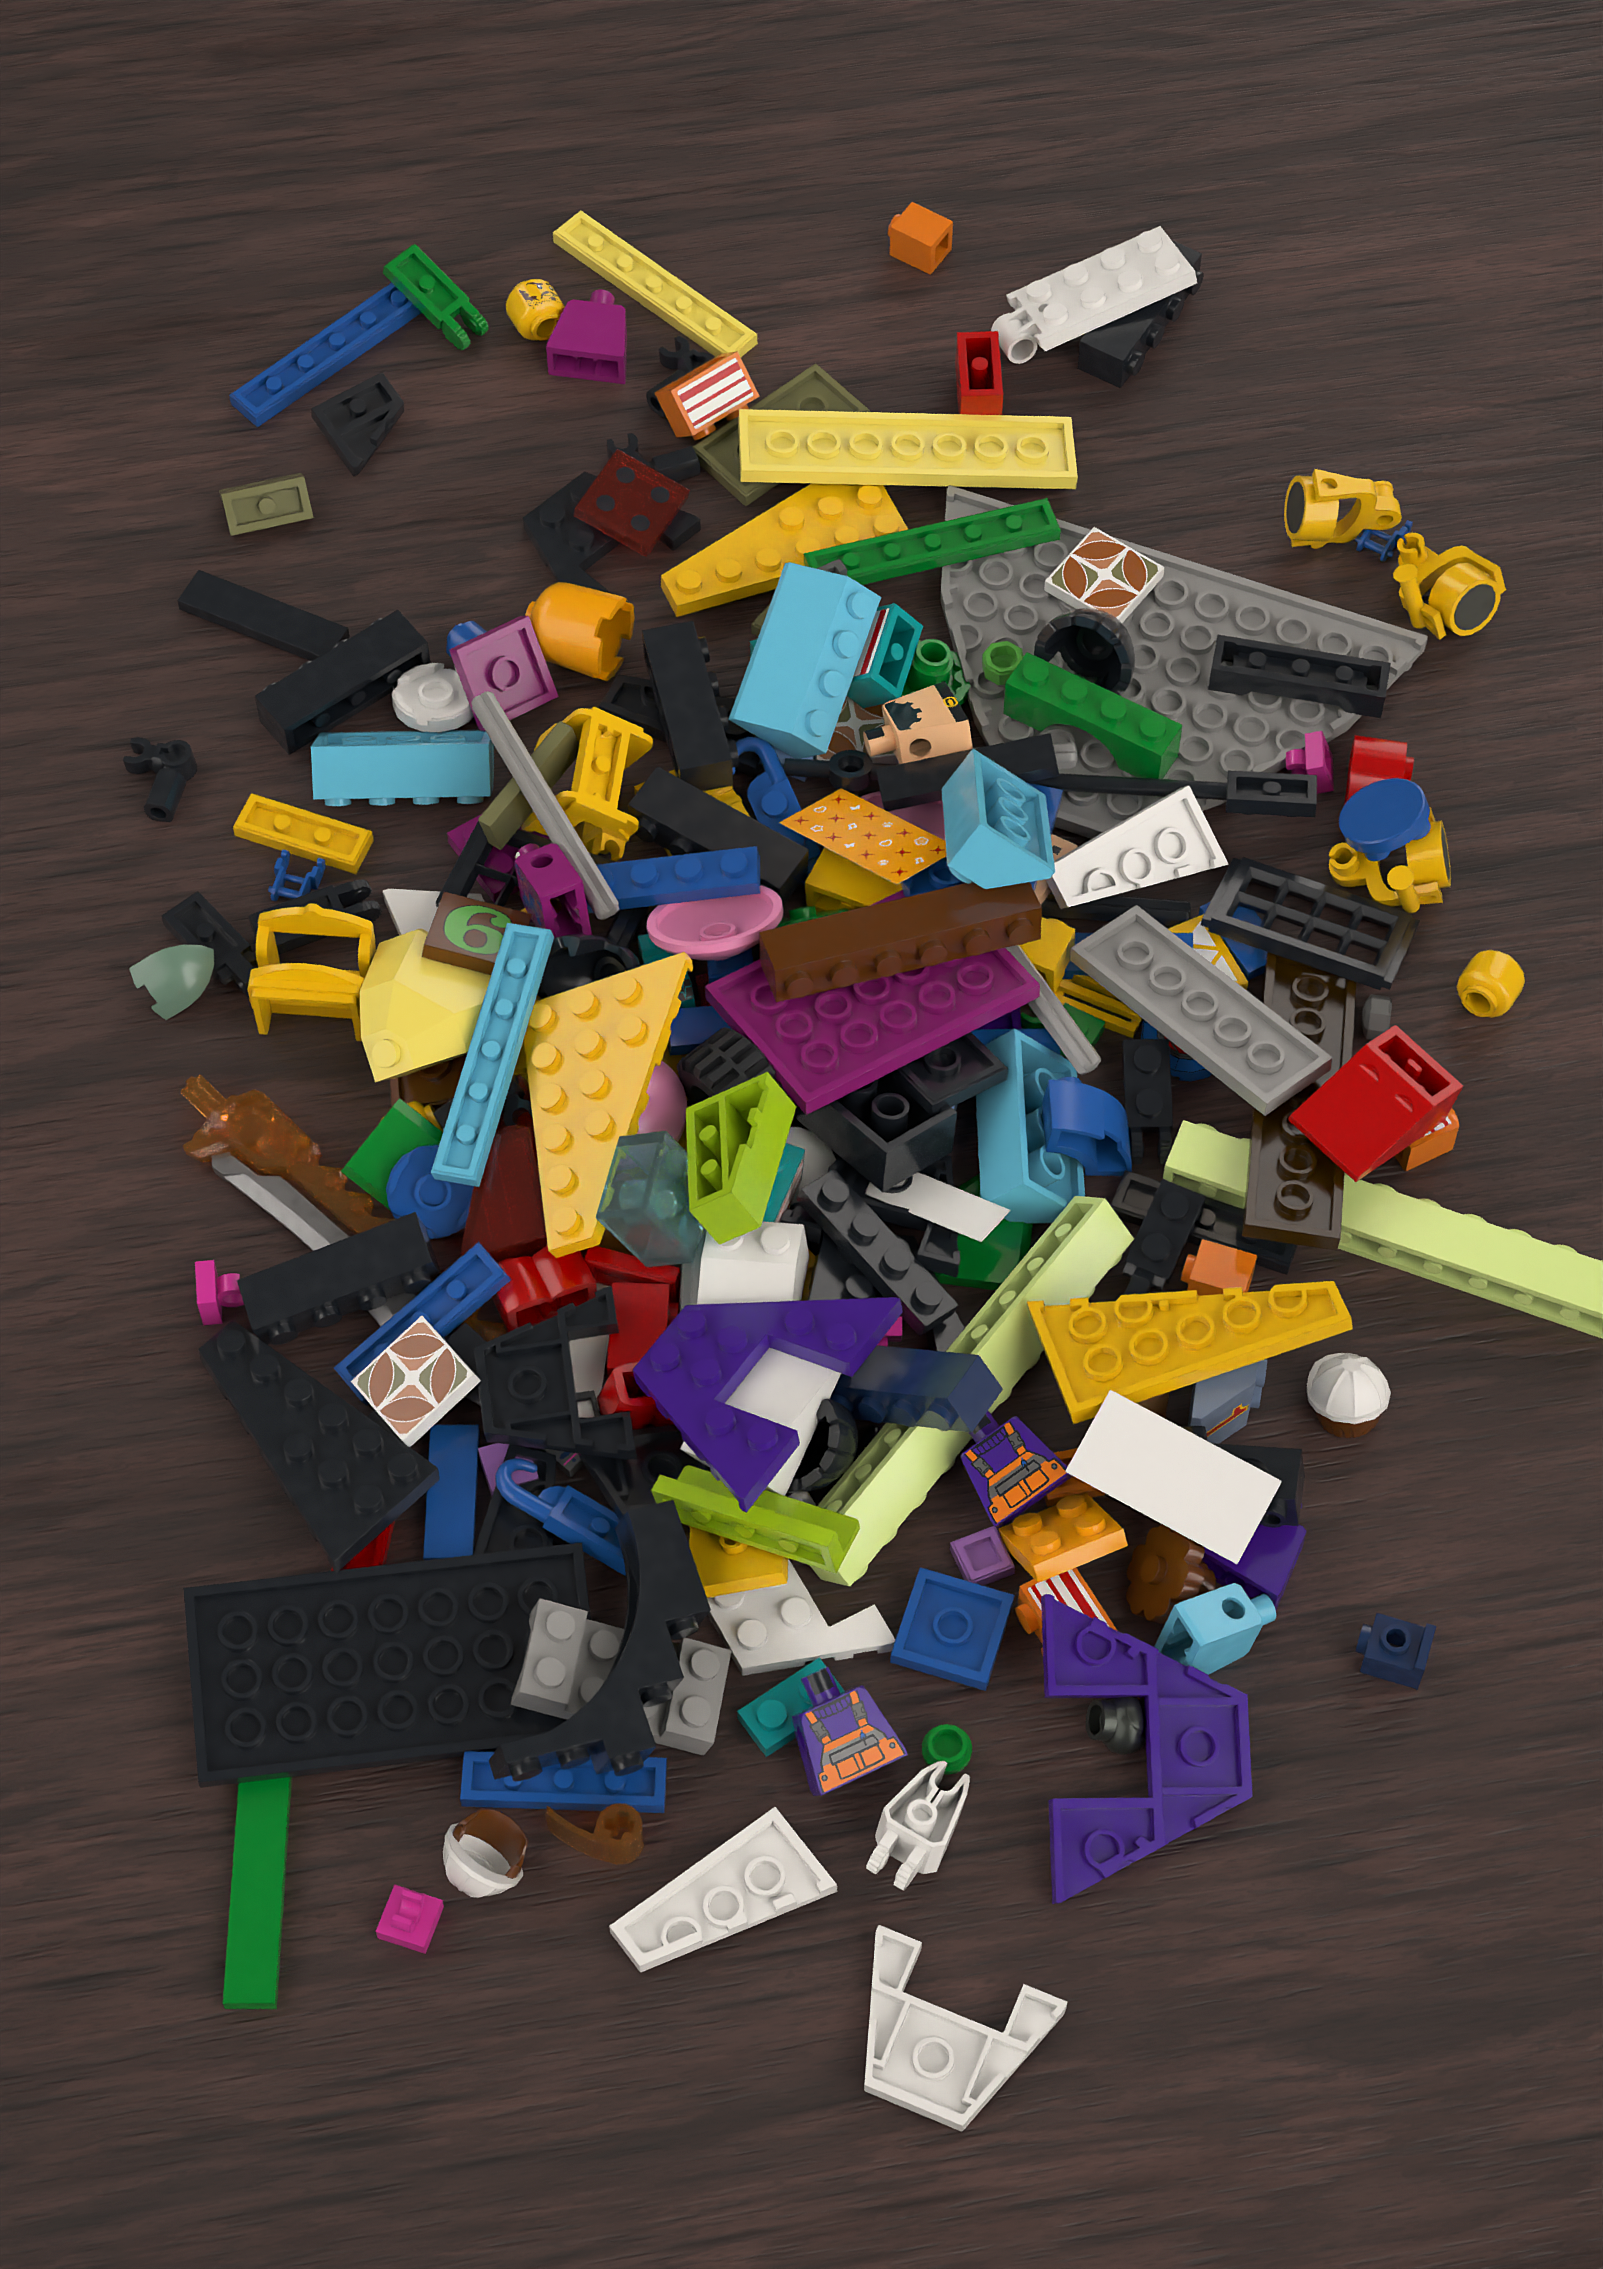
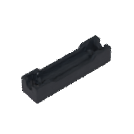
(1299, 674)

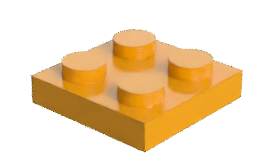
(1062, 1536)

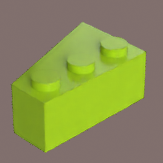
(735, 1155)

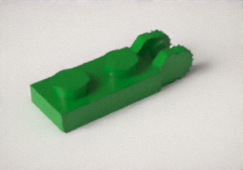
(435, 295)

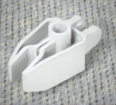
(918, 1825)

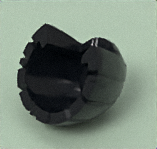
(1091, 646)
(583, 960)
(830, 1449)

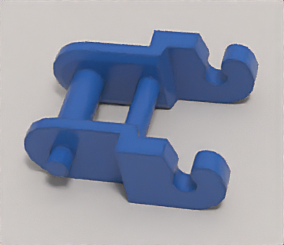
(1385, 551)
(310, 881)

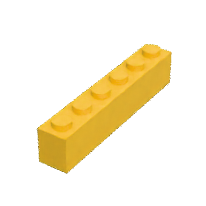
(844, 884)

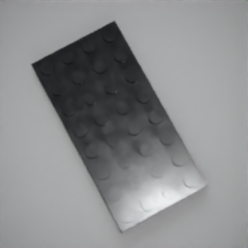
(368, 1663)

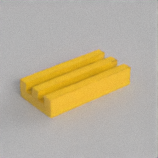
(1111, 1022)

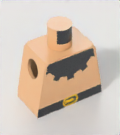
(921, 726)

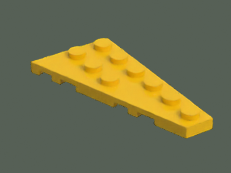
(755, 553)
(1176, 1338)

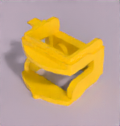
(604, 752)
(304, 986)

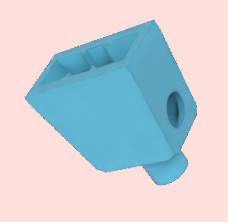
(1214, 1627)

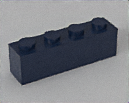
(919, 1389)

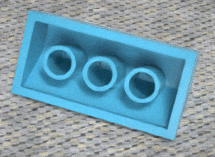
(804, 659)
(402, 766)
(995, 826)
(1011, 1135)

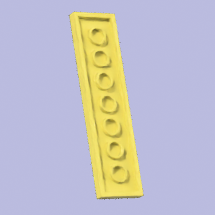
(906, 449)

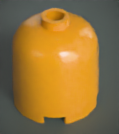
(582, 628)

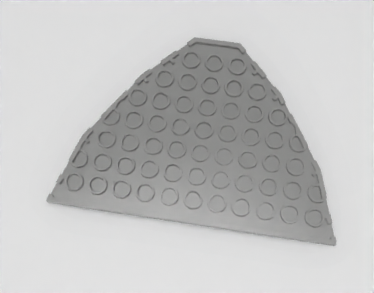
(1174, 652)

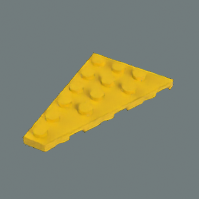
(588, 1085)

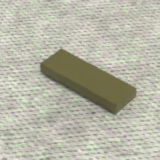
(510, 806)

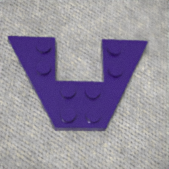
(714, 1349)
(1192, 1748)

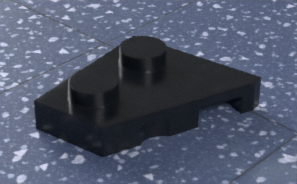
(359, 420)

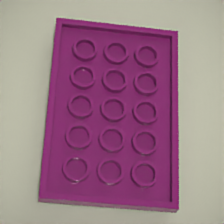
(868, 1029)

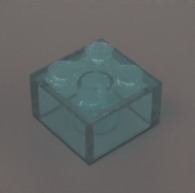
(649, 1200)

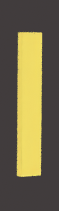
(653, 286)

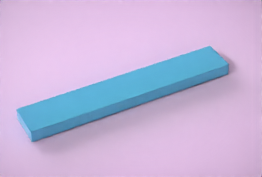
(492, 1055)

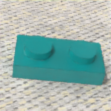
(770, 1715)

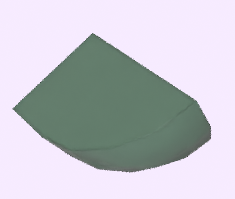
(175, 976)

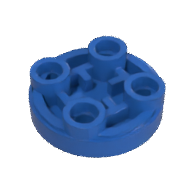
(1385, 817)

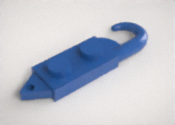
(773, 796)
(565, 1514)

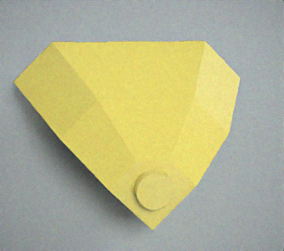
(416, 1008)

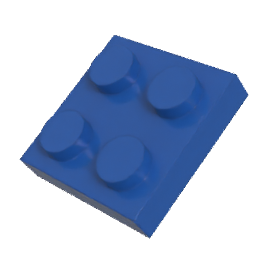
(952, 1629)

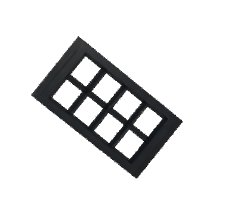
(472, 863)
(1232, 894)

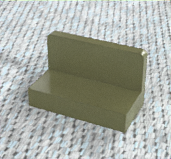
(266, 504)

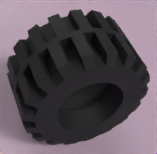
(721, 1064)

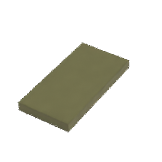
(806, 392)

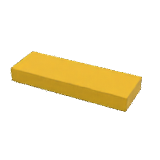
(303, 833)

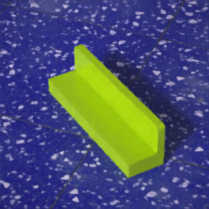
(771, 1524)

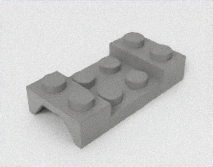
(573, 1656)

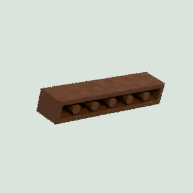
(897, 937)

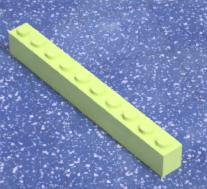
(1419, 1236)
(906, 1461)

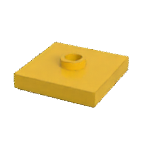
(734, 1566)

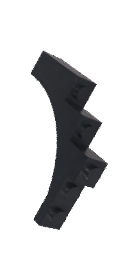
(662, 1605)

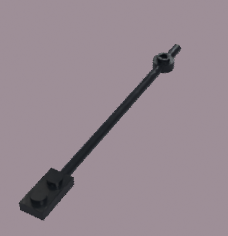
(1244, 791)

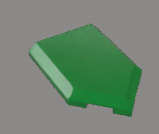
(394, 1136)
(992, 1260)

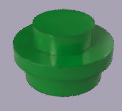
(949, 1745)

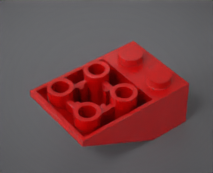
(1377, 1104)

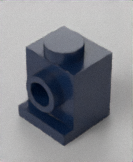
(1395, 1664)

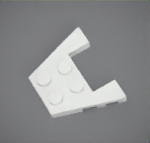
(785, 1629)
(936, 2057)

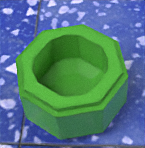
(1000, 661)

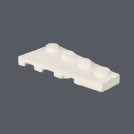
(1143, 850)
(729, 1890)

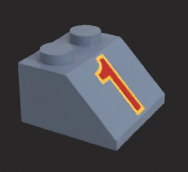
(1225, 1400)

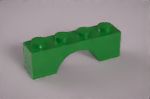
(1135, 736)

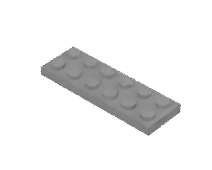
(1201, 1010)

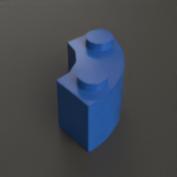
(1086, 1127)

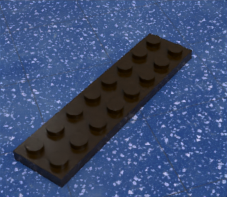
(1290, 1182)

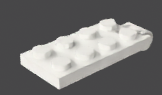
(1092, 294)

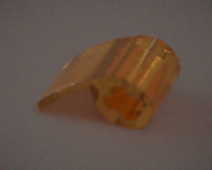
(601, 1843)

